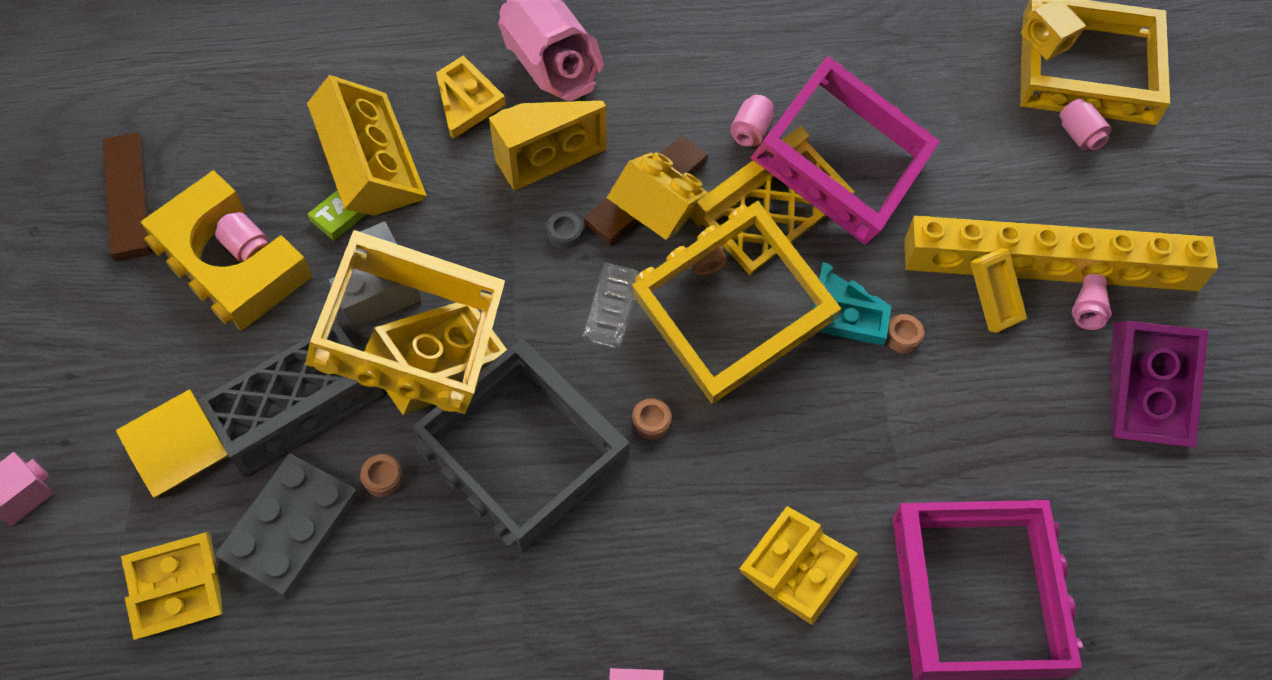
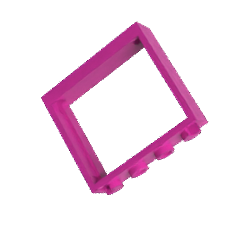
(819, 187)
(1050, 573)

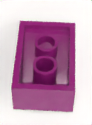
(1157, 382)

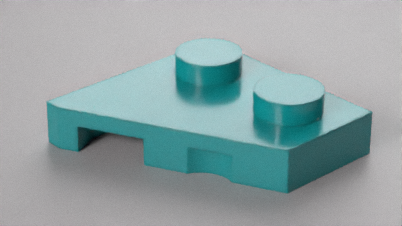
(861, 314)

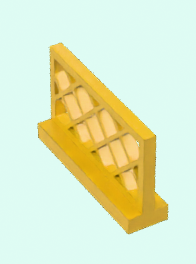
(748, 183)

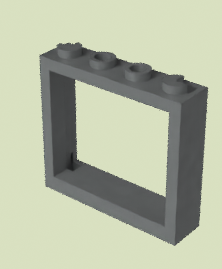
(524, 360)

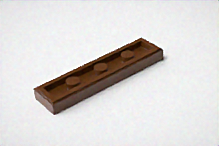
(126, 196)
(611, 221)

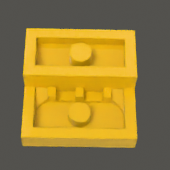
(172, 443)
(799, 565)
(172, 585)

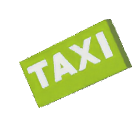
(332, 216)

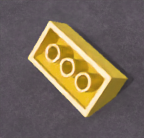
(364, 147)

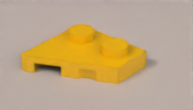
(466, 96)

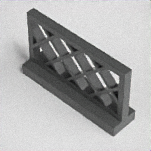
(301, 419)

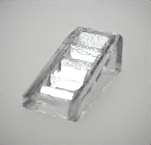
(616, 282)

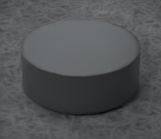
(564, 230)

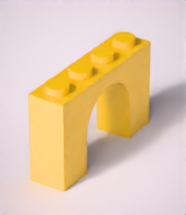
(238, 291)

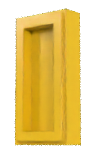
(998, 290)

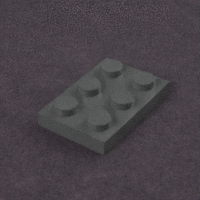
(287, 525)

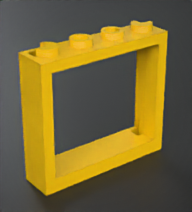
(1109, 100)
(422, 273)
(770, 351)

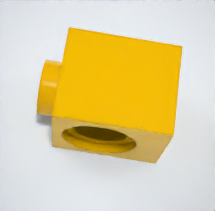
(1052, 28)

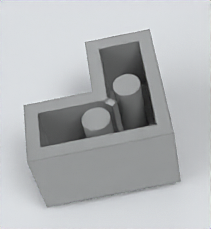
(371, 296)

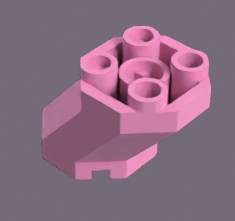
(551, 46)

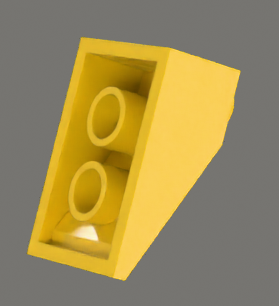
(546, 138)
(434, 343)

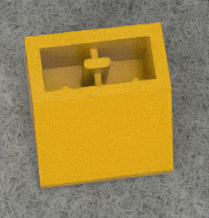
(657, 193)

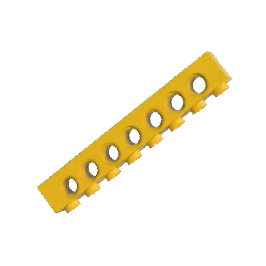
(1063, 252)

